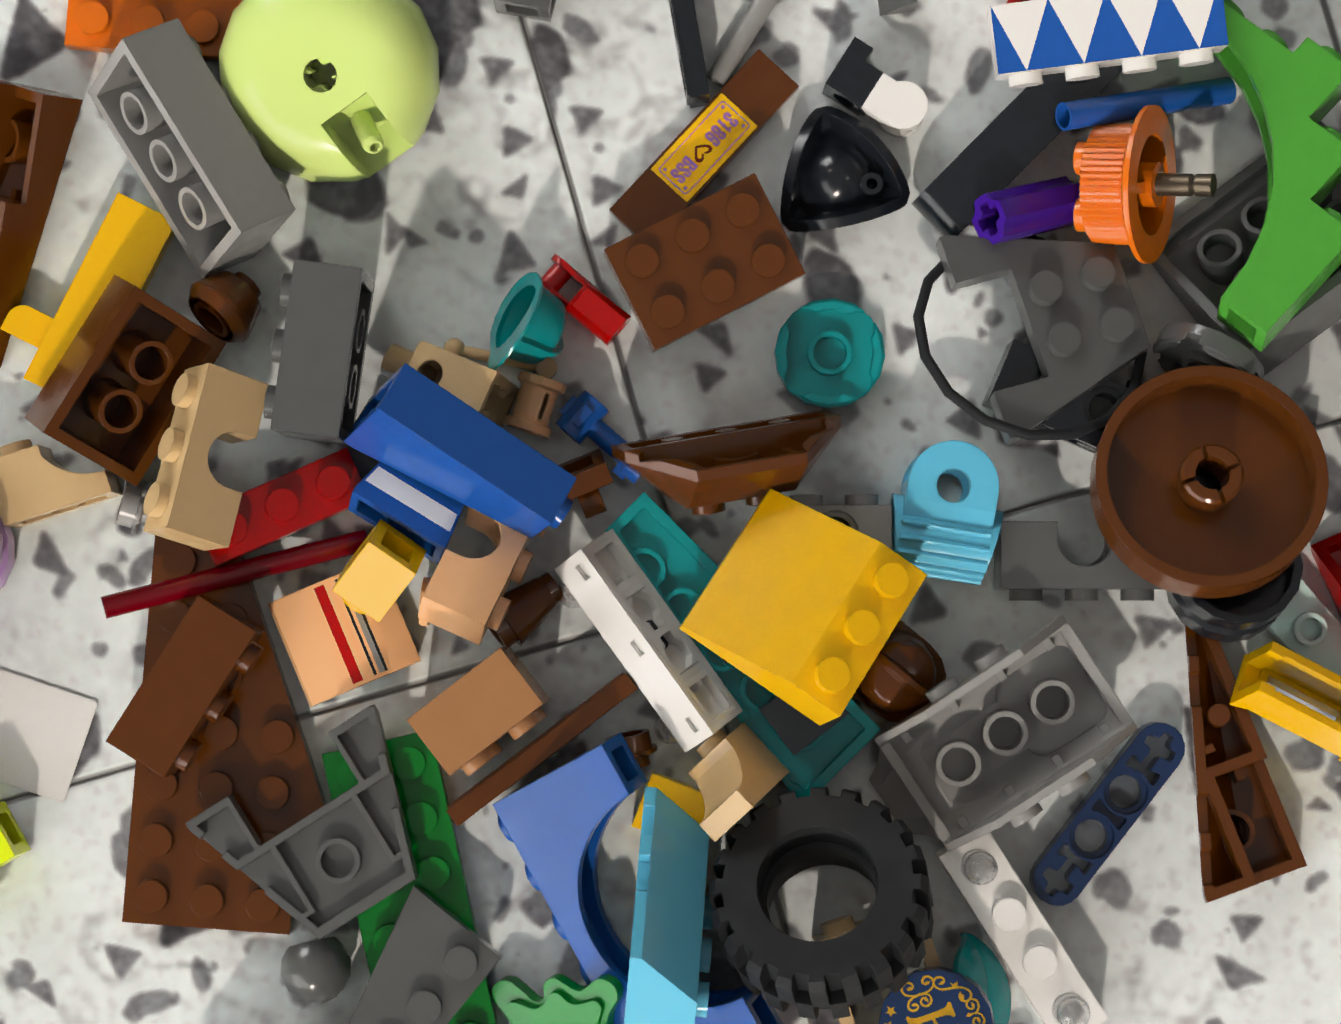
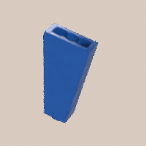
(461, 453)

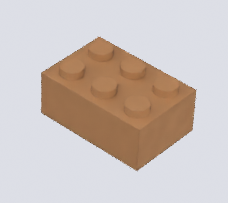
(478, 710)

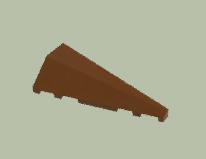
(1238, 808)

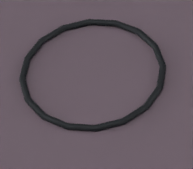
(977, 414)

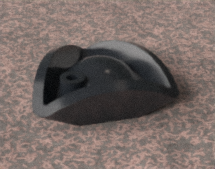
(839, 175)

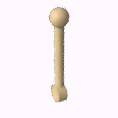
(545, 368)

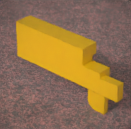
(126, 245)

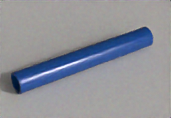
(1127, 105)

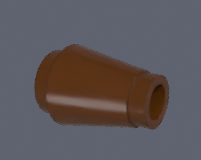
(528, 609)

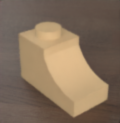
(40, 488)
(733, 777)

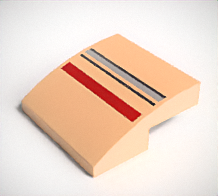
(336, 646)

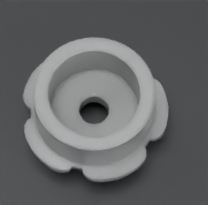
(131, 506)

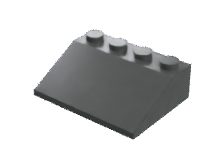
(1214, 244)

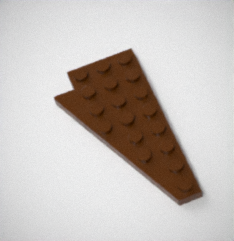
(250, 753)

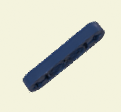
(1099, 807)

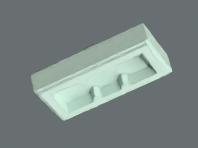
(1309, 630)

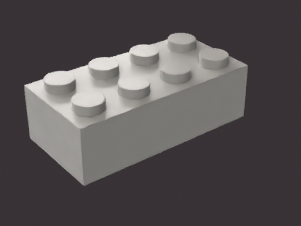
(190, 148)

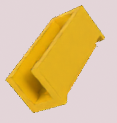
(1300, 678)

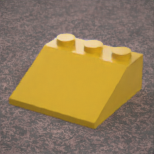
(803, 605)

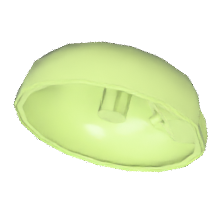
(331, 82)

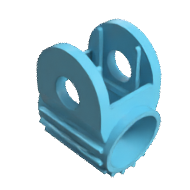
(945, 536)

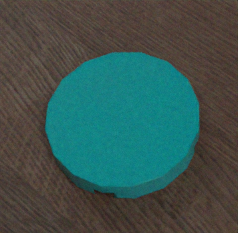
(829, 353)

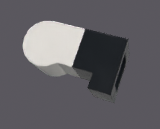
(874, 96)

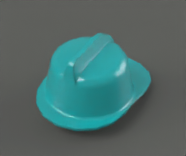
(527, 324)

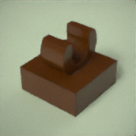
(590, 474)

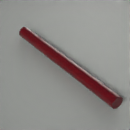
(232, 574)

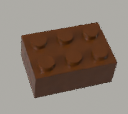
(703, 262)
(118, 380)

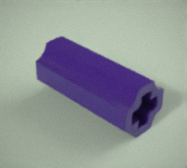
(1025, 210)

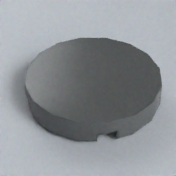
(1194, 345)

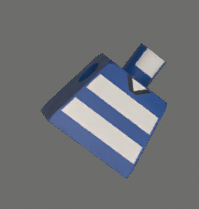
(407, 506)

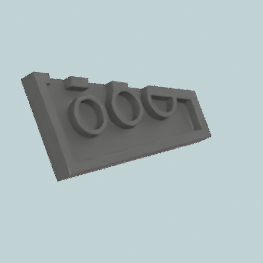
(425, 967)

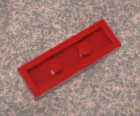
(290, 504)

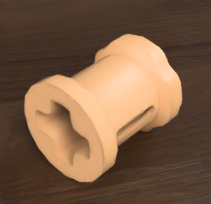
(534, 404)

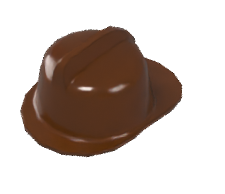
(901, 675)

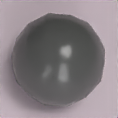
(316, 970)

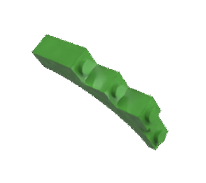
(1303, 160)

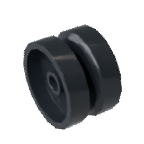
(1239, 615)

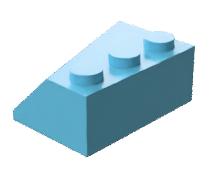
(669, 918)

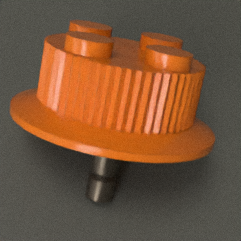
(1132, 184)

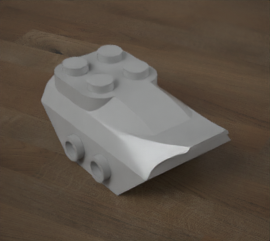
(1001, 739)

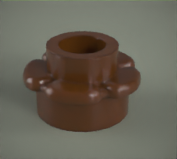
(640, 745)

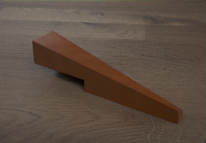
(33, 147)

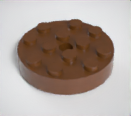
(1193, 535)

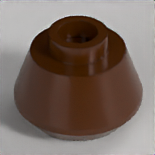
(226, 305)

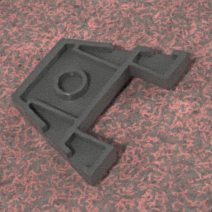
(1072, 311)
(338, 855)

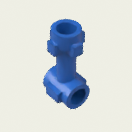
(583, 419)

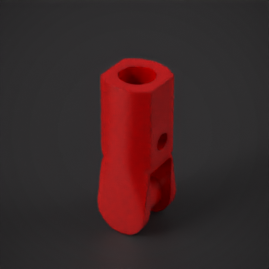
(589, 305)

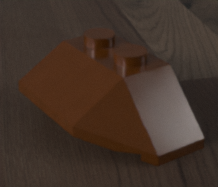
(733, 460)

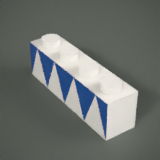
(1093, 34)

